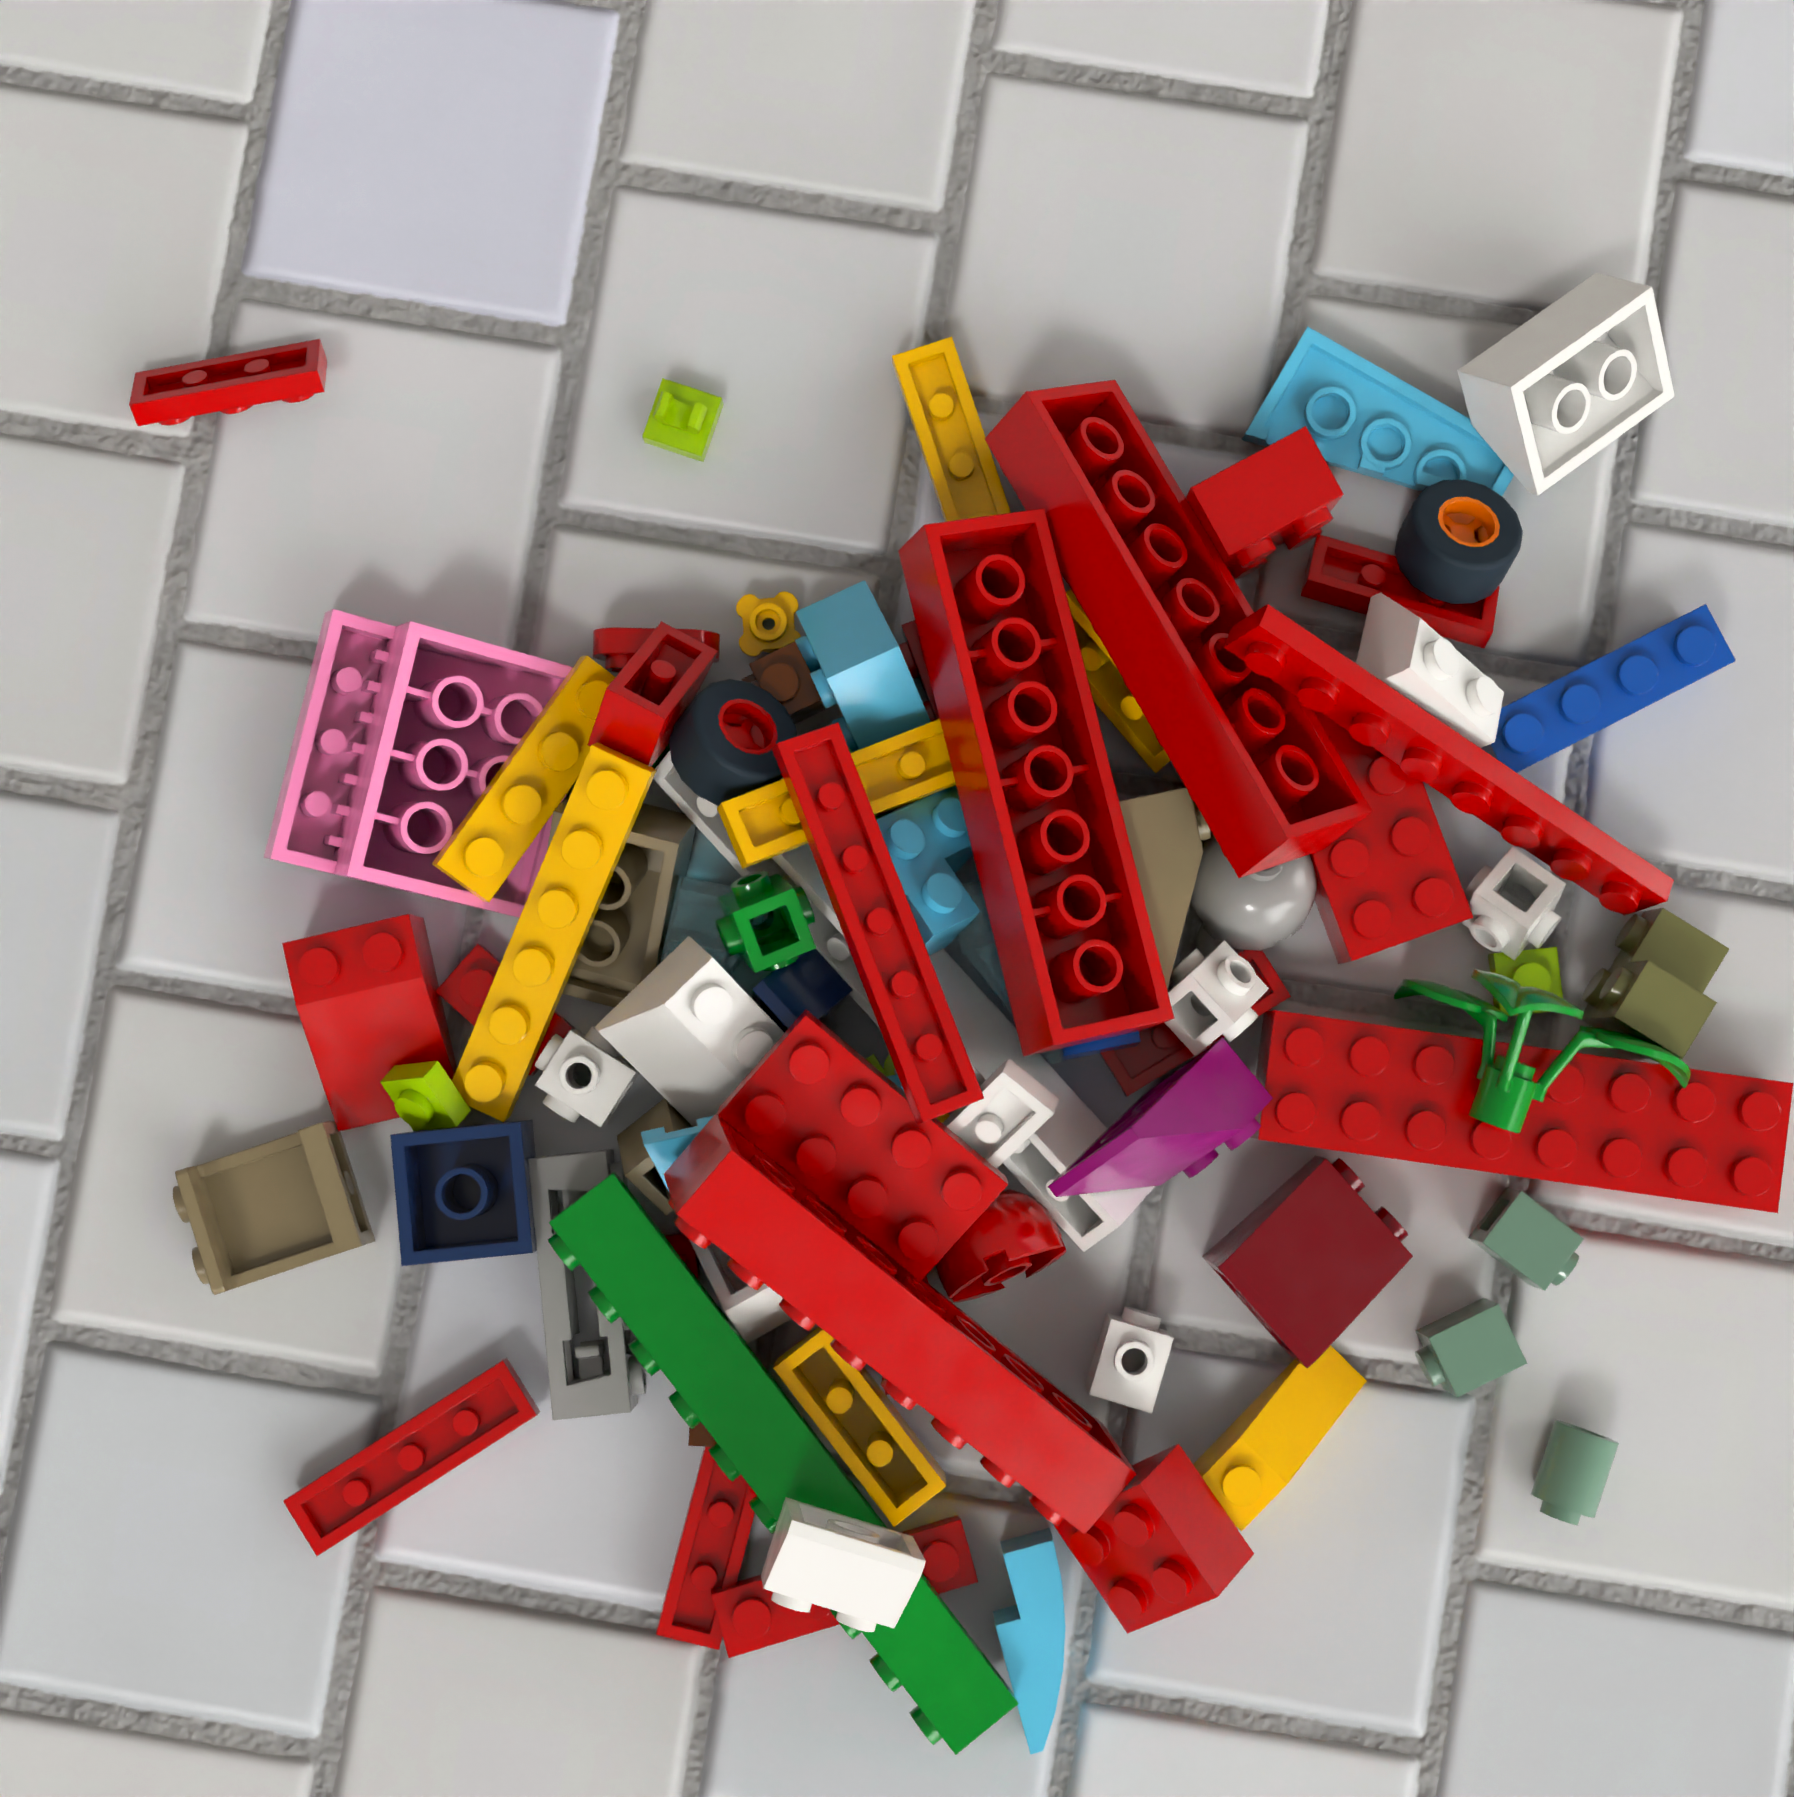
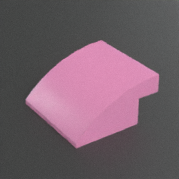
(397, 751)

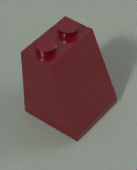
(1311, 1257)

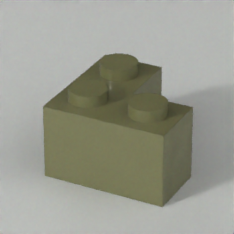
(1656, 982)

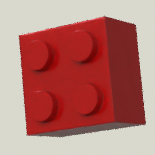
(1267, 501)
(1160, 1543)

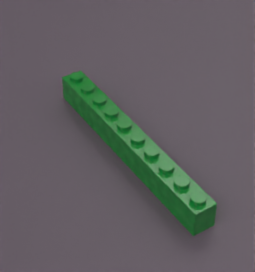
(766, 1442)

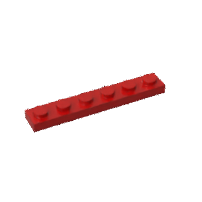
(877, 923)

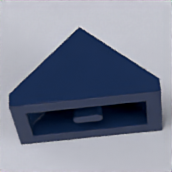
(803, 985)

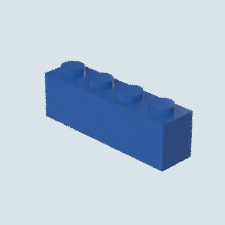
(1609, 689)

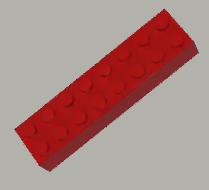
(1164, 613)
(1034, 781)
(1597, 1127)
(896, 1325)

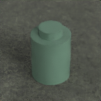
(1573, 1472)

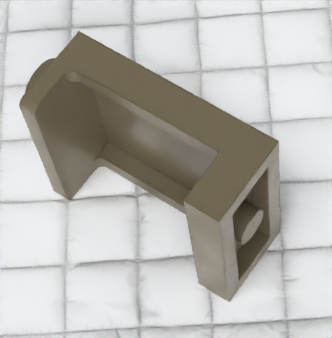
(272, 1208)

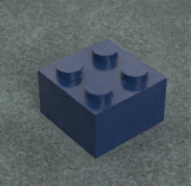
(464, 1192)

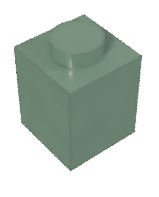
(1528, 1240)
(1468, 1348)

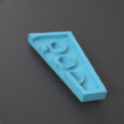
(1372, 421)

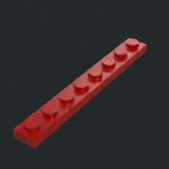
(1446, 761)

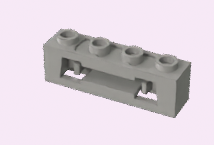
(596, 1389)

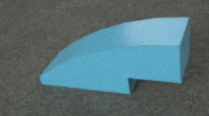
(1033, 1631)

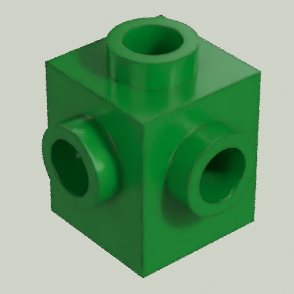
(783, 933)

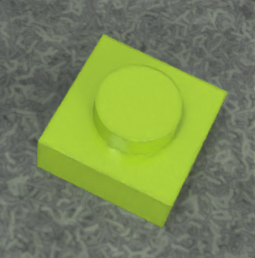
(1531, 968)
(425, 1096)

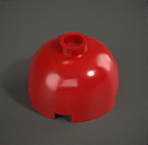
(1002, 1243)

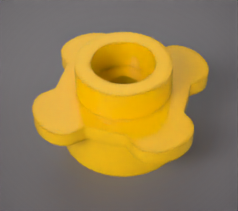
(753, 613)

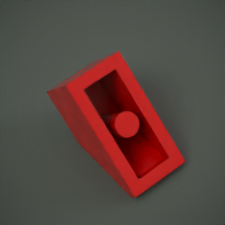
(652, 694)

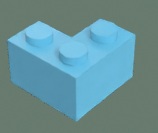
(859, 667)
(927, 849)

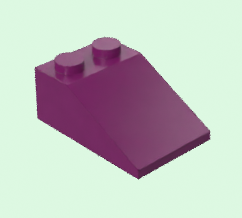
(1172, 1127)

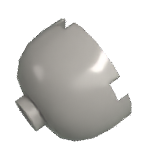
(1255, 908)

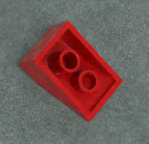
(368, 1007)

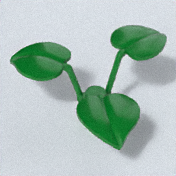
(1508, 1084)

